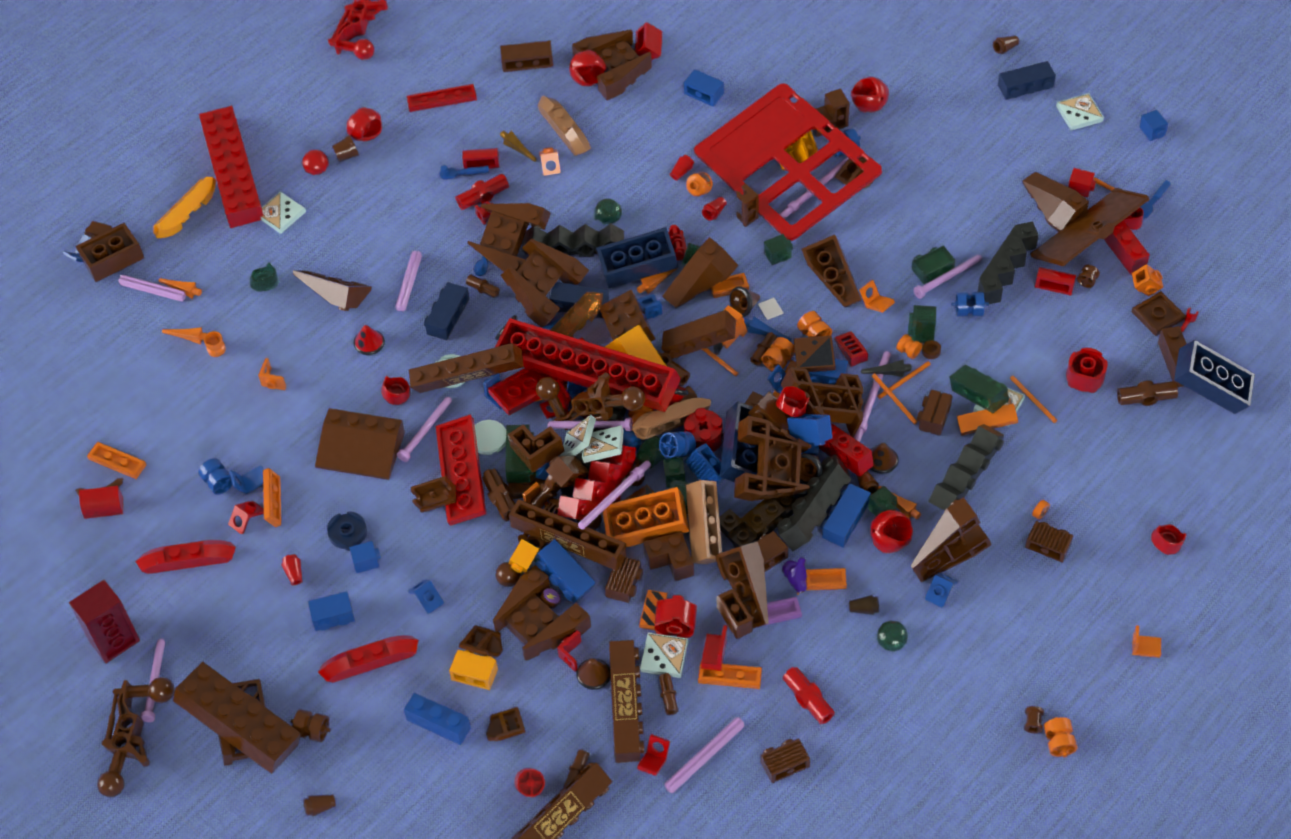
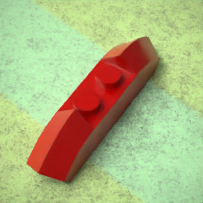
(186, 556)
(368, 657)

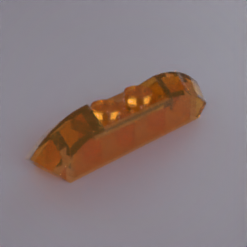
(575, 319)

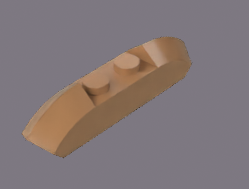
(563, 125)
(658, 422)

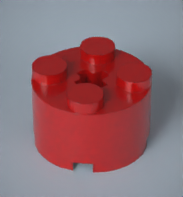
(1086, 370)
(705, 427)
(675, 617)

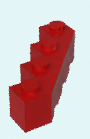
(601, 482)

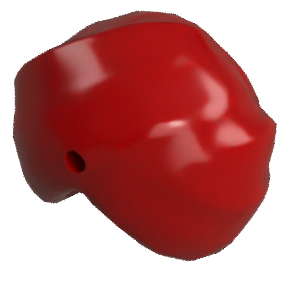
(586, 67)
(870, 94)
(364, 124)
(891, 531)

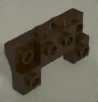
(756, 522)

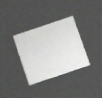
(770, 308)

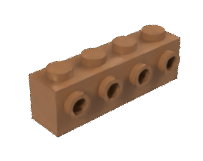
(703, 521)

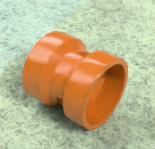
(214, 344)
(909, 346)

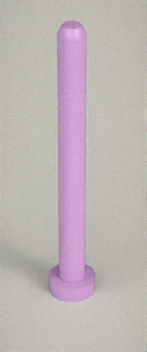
(920, 291)
(627, 424)
(404, 454)
(148, 715)

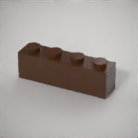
(699, 334)

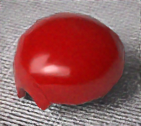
(315, 162)

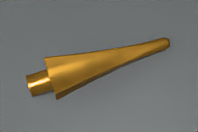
(513, 142)

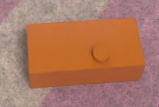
(646, 517)

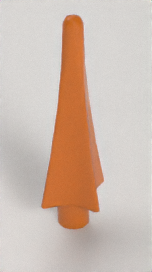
(653, 281)
(189, 287)
(193, 334)
(907, 507)

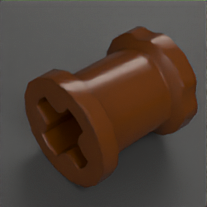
(1034, 718)

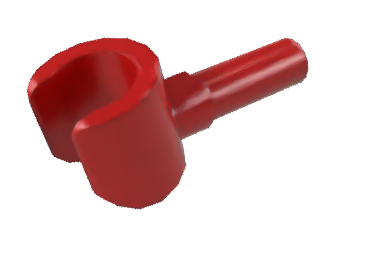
(1189, 318)

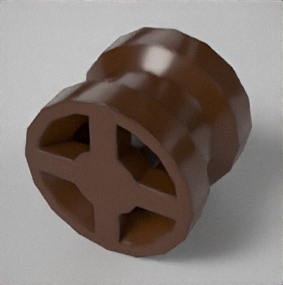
(1088, 276)

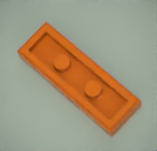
(1002, 417)
(116, 460)
(272, 497)
(732, 676)

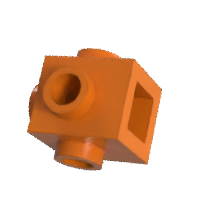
(1147, 280)

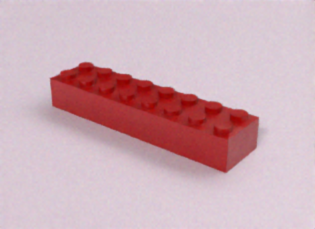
(231, 166)

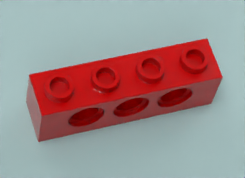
(849, 450)

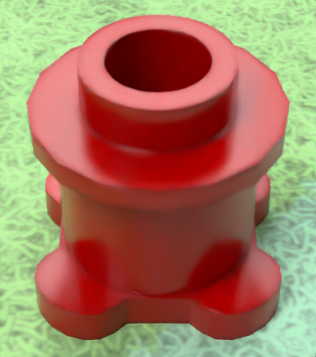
(482, 214)

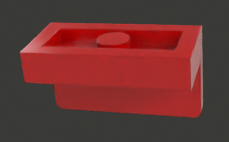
(714, 651)

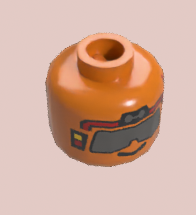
(699, 184)

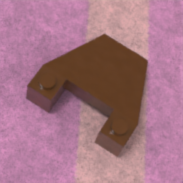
(951, 541)

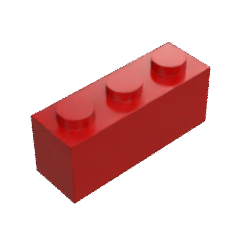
(1127, 248)

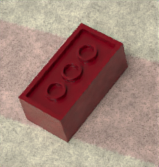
(104, 621)

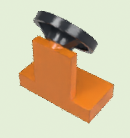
(740, 330)

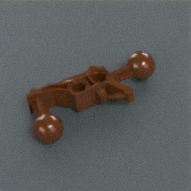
(592, 401)
(506, 575)
(159, 690)

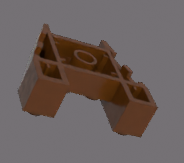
(621, 61)
(507, 230)
(538, 276)
(839, 401)
(777, 462)
(533, 620)

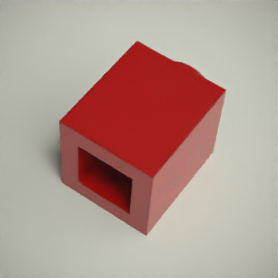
(1082, 182)

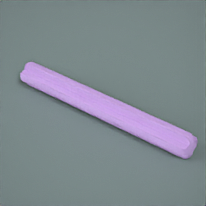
(704, 755)

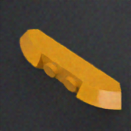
(179, 213)

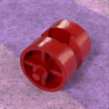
(529, 782)

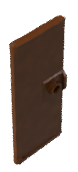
(1089, 227)

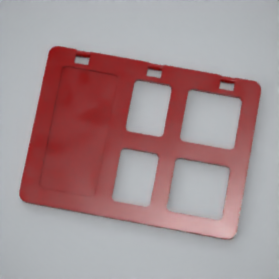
(763, 135)

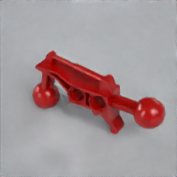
(358, 17)

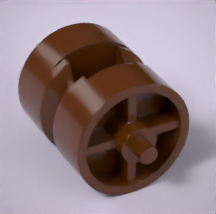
(311, 725)

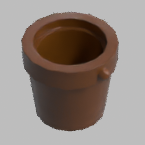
(345, 149)

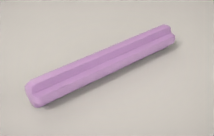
(408, 281)
(153, 288)

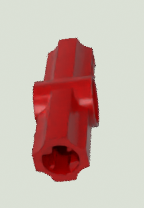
(482, 191)
(808, 695)

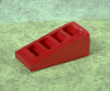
(853, 359)

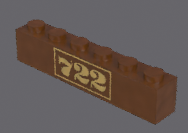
(466, 368)
(567, 533)
(624, 701)
(567, 805)

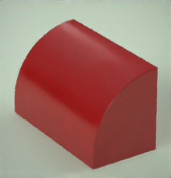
(648, 40)
(480, 158)
(1055, 281)
(101, 502)

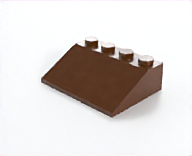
(359, 443)

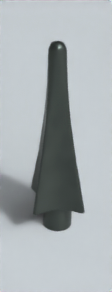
(896, 369)

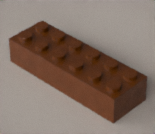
(236, 717)

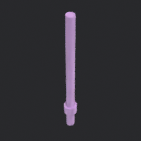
(793, 206)
(871, 398)
(635, 475)

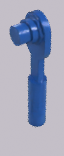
(449, 173)
(1148, 207)
(481, 267)

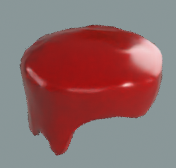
(395, 390)
(792, 401)
(1168, 539)

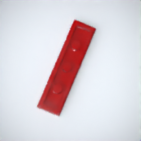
(441, 97)

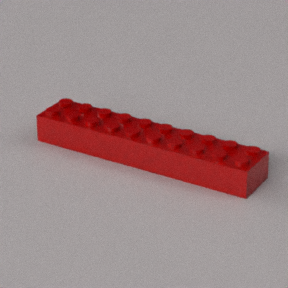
(585, 362)

